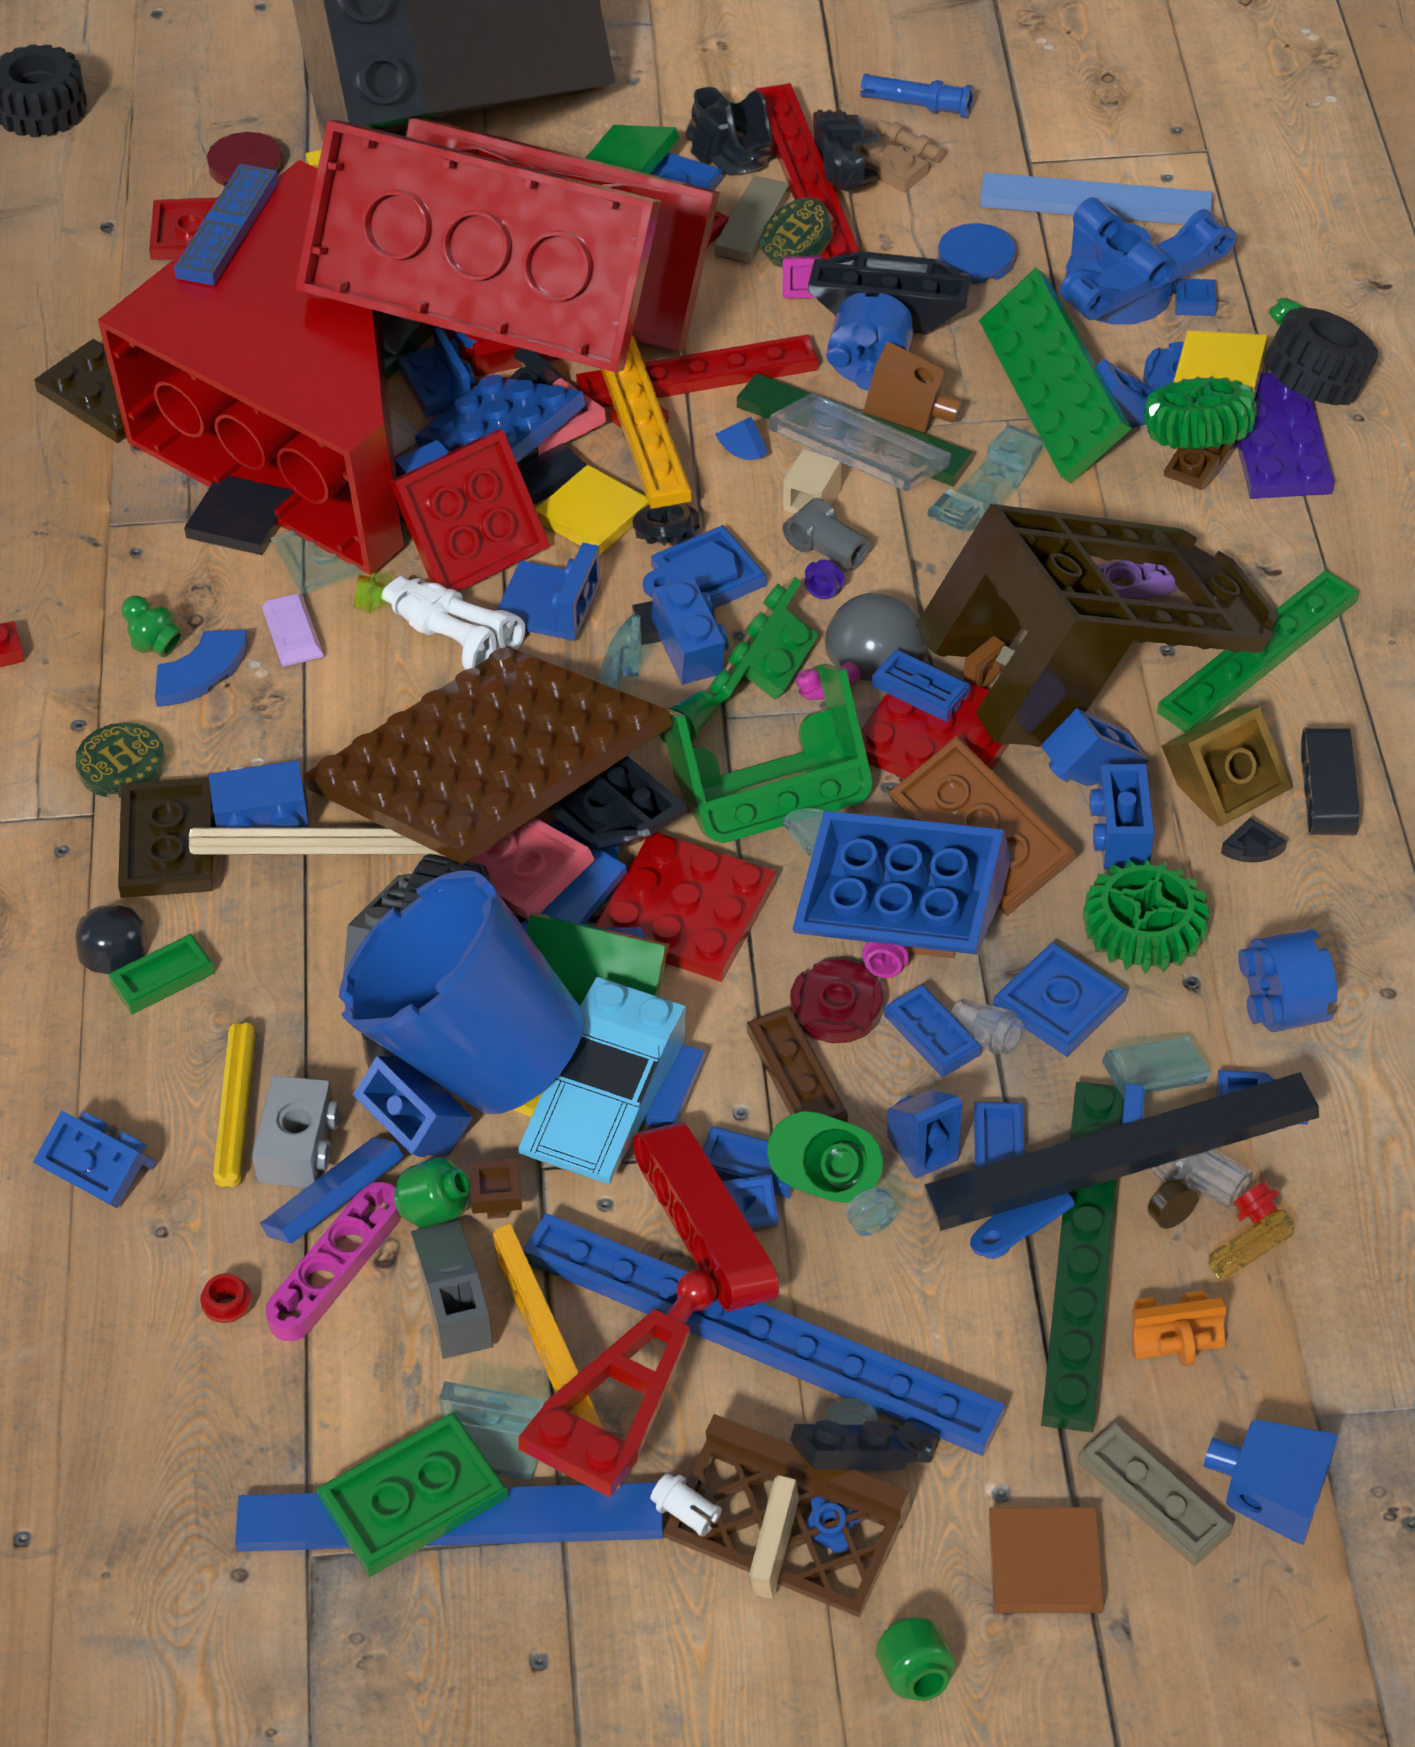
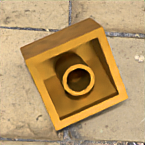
(1228, 764)

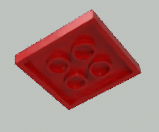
(470, 512)
(905, 737)
(692, 901)

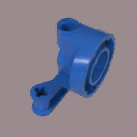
(1124, 277)

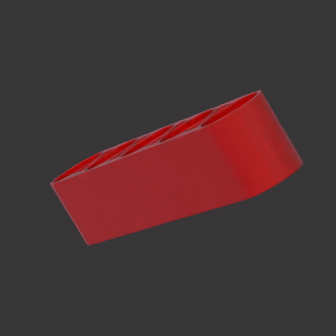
(706, 1216)

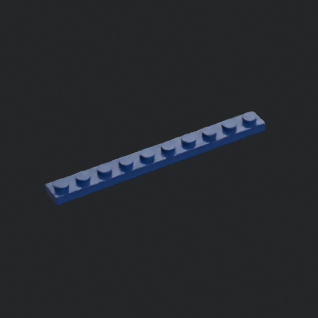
(770, 1336)

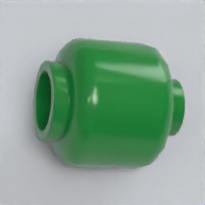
(432, 1192)
(915, 1658)

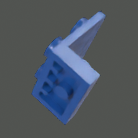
(554, 598)

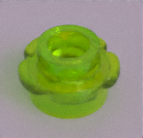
(368, 593)

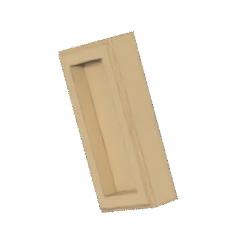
(774, 1536)

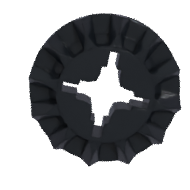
(653, 526)

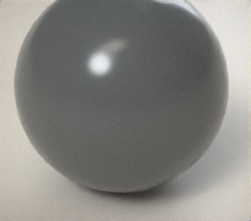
(871, 629)

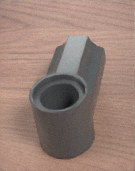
(819, 529)

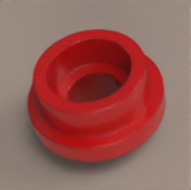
(1257, 1203)
(224, 1287)

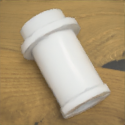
(684, 1503)

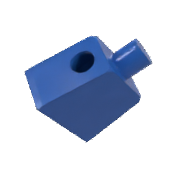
(1275, 1474)

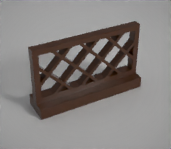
(770, 1457)

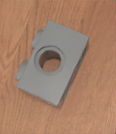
(292, 1107)

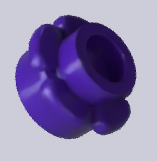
(824, 579)

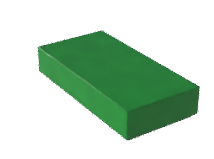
(161, 973)

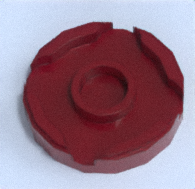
(242, 148)
(837, 1001)

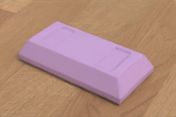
(292, 630)

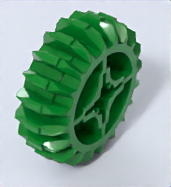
(1200, 413)
(1146, 915)

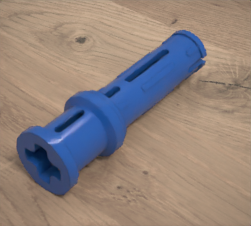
(934, 96)

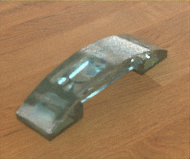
(993, 482)
(623, 655)

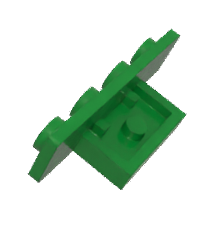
(772, 651)

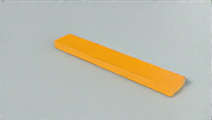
(647, 433)
(538, 1317)

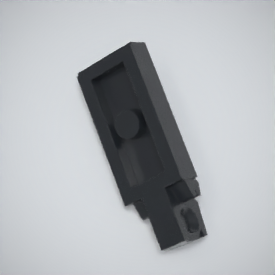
(864, 1446)

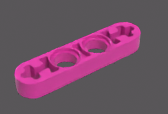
(329, 1257)

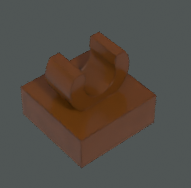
(495, 1187)

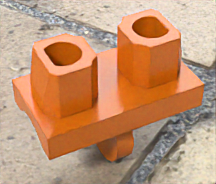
(1179, 1327)

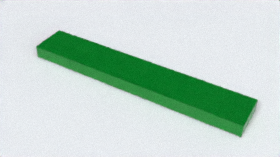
(1234, 673)

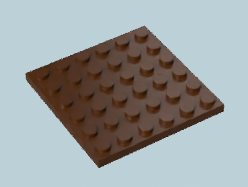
(486, 752)

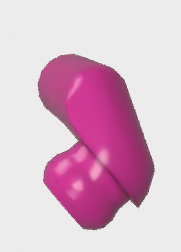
(811, 685)

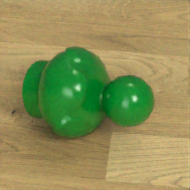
(150, 627)

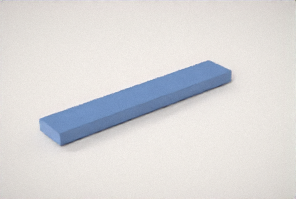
(1065, 195)

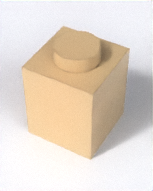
(809, 478)

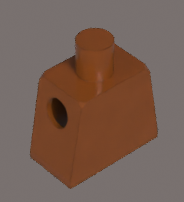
(908, 390)

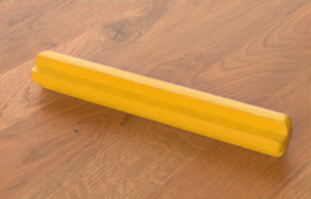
(234, 1105)

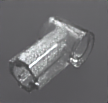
(1209, 1173)

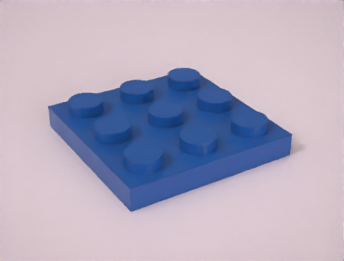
(519, 407)

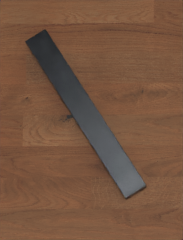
(1121, 1151)

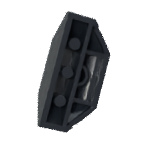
(924, 285)
(618, 807)

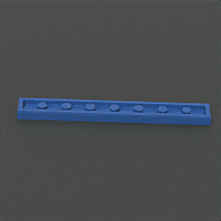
(527, 1516)

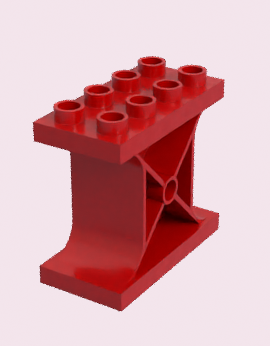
(505, 240)

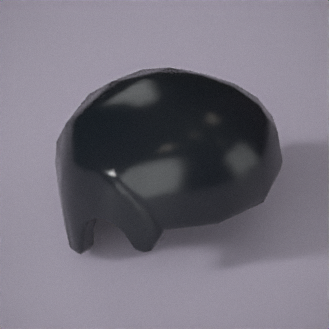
(110, 938)

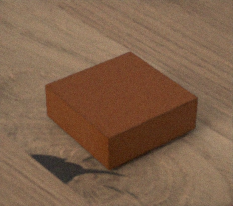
(981, 666)

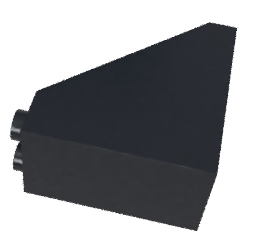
(446, 57)

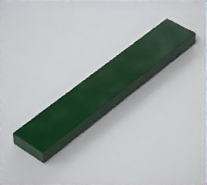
(767, 396)

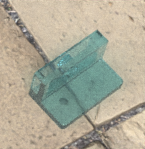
(494, 1424)

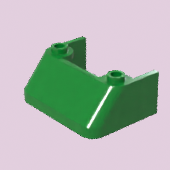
(824, 776)

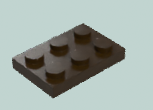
(85, 389)
(156, 837)

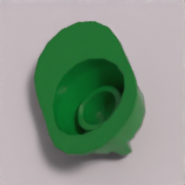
(824, 1156)

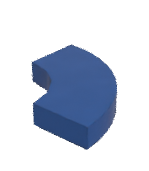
(208, 663)

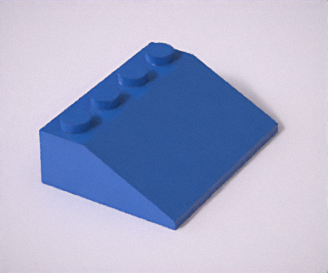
(903, 882)

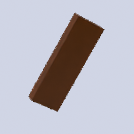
(794, 1065)

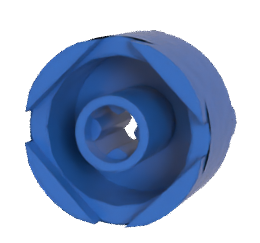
(862, 331)
(1288, 980)

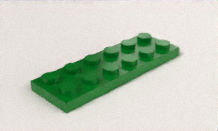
(1054, 375)

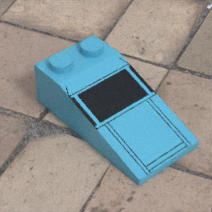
(608, 1084)

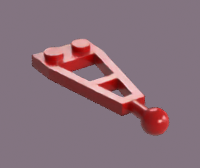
(589, 1451)

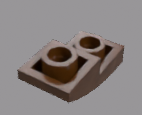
(1198, 466)

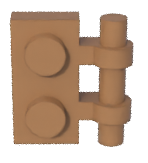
(894, 164)

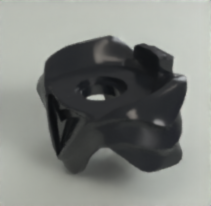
(715, 136)
(836, 138)

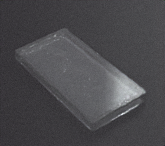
(859, 441)

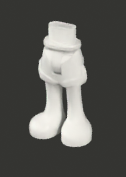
(434, 610)

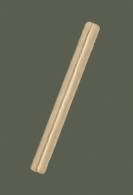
(302, 841)

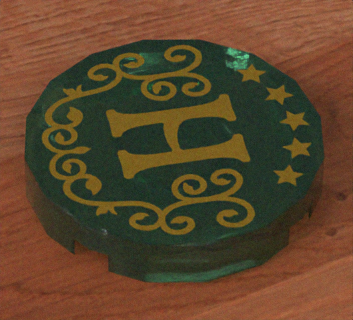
(797, 230)
(119, 756)

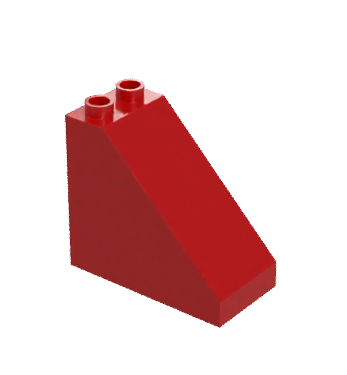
(265, 384)

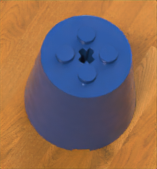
(463, 995)

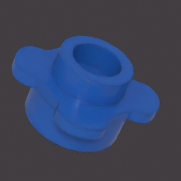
(830, 1537)

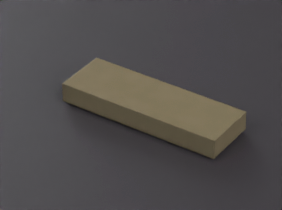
(744, 228)
(1155, 1494)

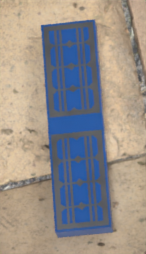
(226, 224)

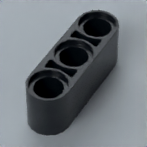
(1329, 781)

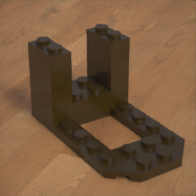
(1039, 576)

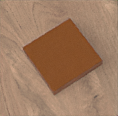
(1045, 1560)

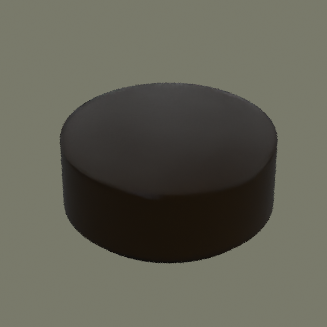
(1172, 1203)

